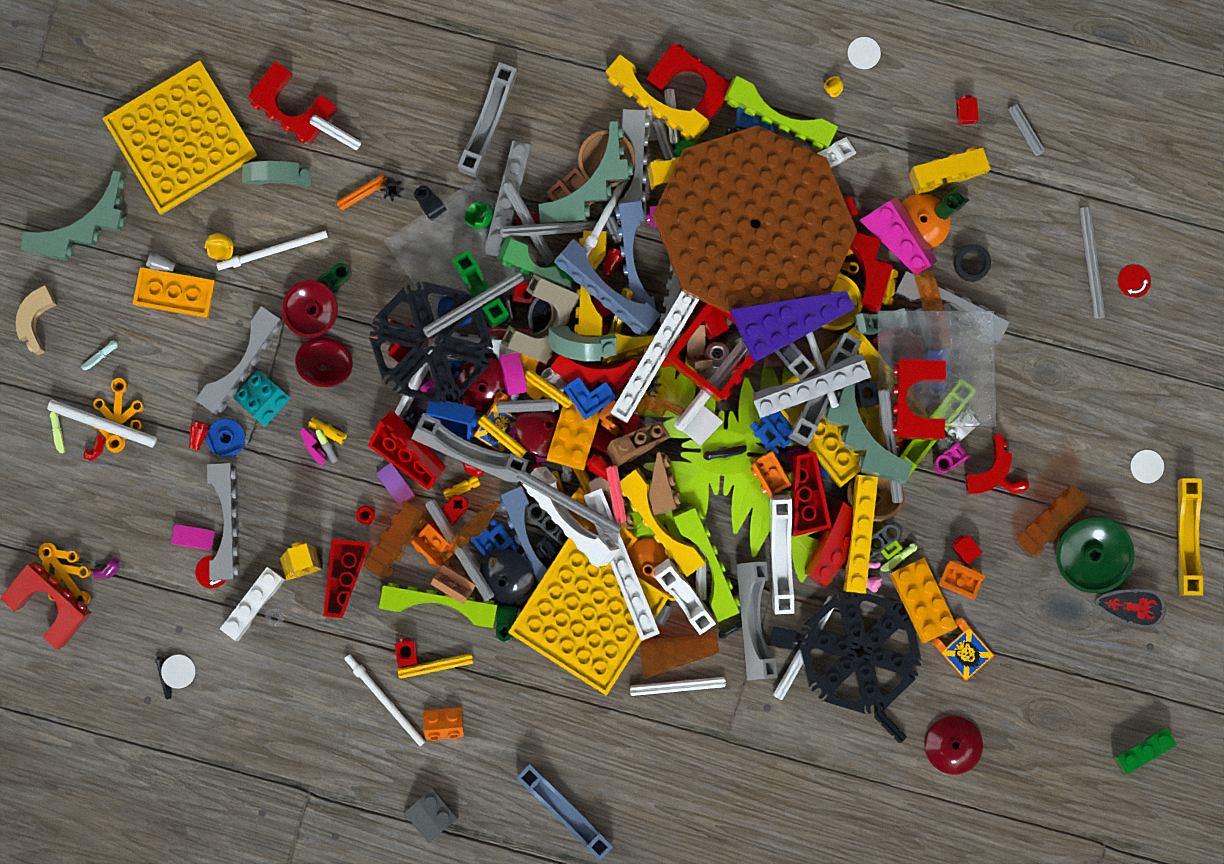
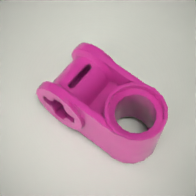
(953, 456)

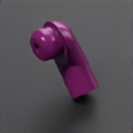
(109, 571)

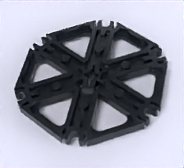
(437, 359)
(847, 664)

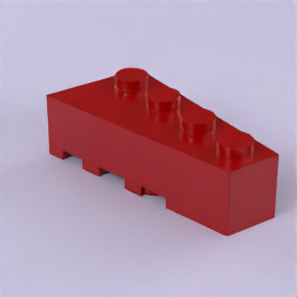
(415, 459)
(807, 495)
(832, 546)
(343, 570)

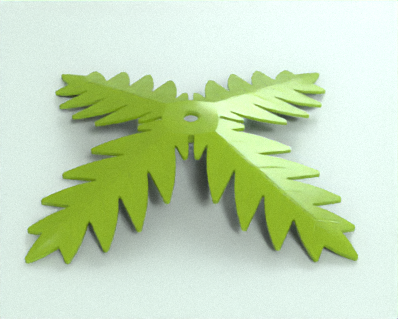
(694, 477)

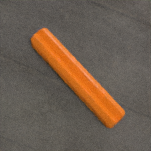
(361, 192)

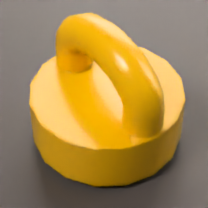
(834, 86)

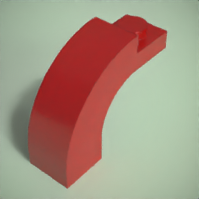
(1001, 465)

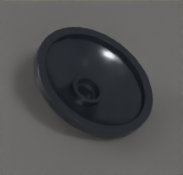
(539, 318)
(516, 573)

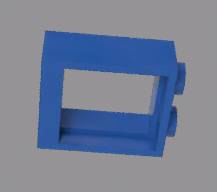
(455, 417)

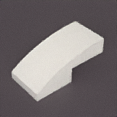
(838, 152)

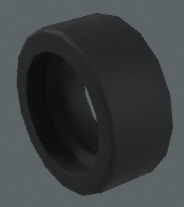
(986, 266)

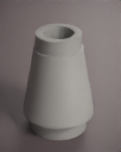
(159, 262)

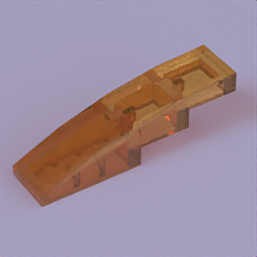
(928, 291)
(656, 406)
(473, 527)

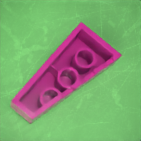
(900, 235)

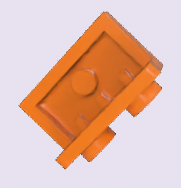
(610, 421)
(770, 473)
(431, 544)
(961, 579)
(443, 723)

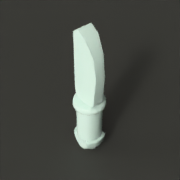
(101, 354)

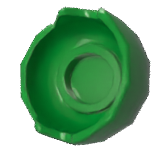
(479, 215)

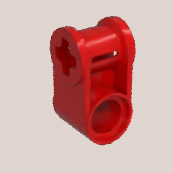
(450, 511)

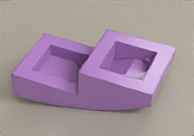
(395, 484)

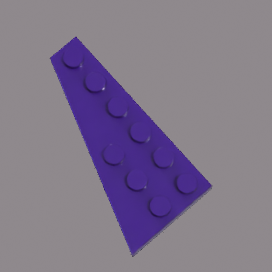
(779, 323)

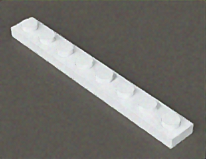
(654, 356)
(625, 572)

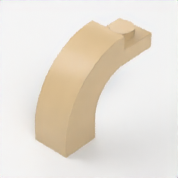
(28, 314)

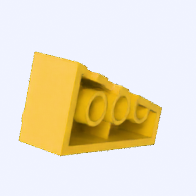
(949, 170)
(300, 560)

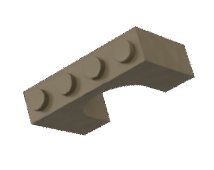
(561, 301)

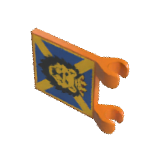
(503, 420)
(965, 652)

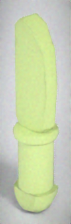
(57, 433)
(891, 564)

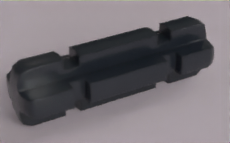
(890, 726)

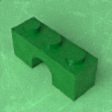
(1144, 752)

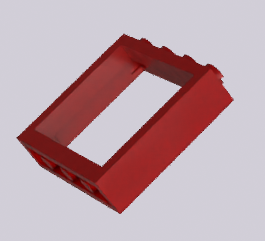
(672, 360)

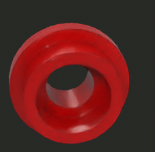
(361, 510)

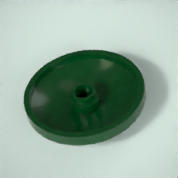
(1095, 554)

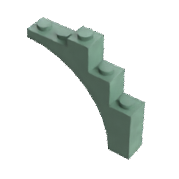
(612, 168)
(104, 215)
(877, 460)

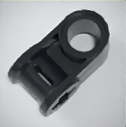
(429, 202)

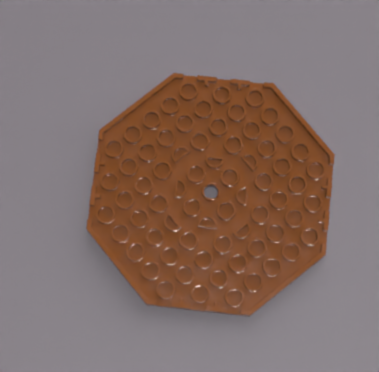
(744, 179)

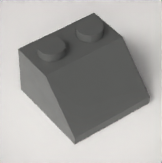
(431, 815)

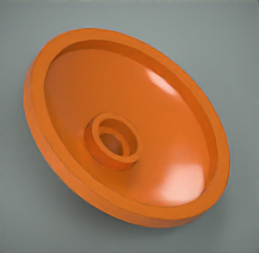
(923, 205)
(647, 553)

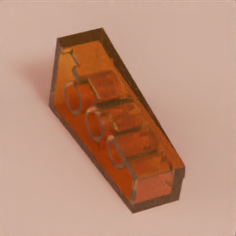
(1052, 520)
(395, 540)
(670, 653)

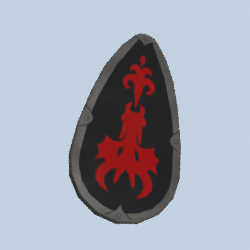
(1133, 607)

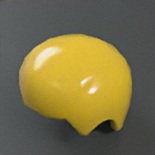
(219, 246)

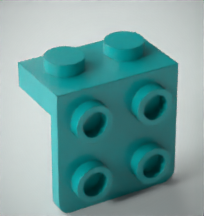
(261, 398)

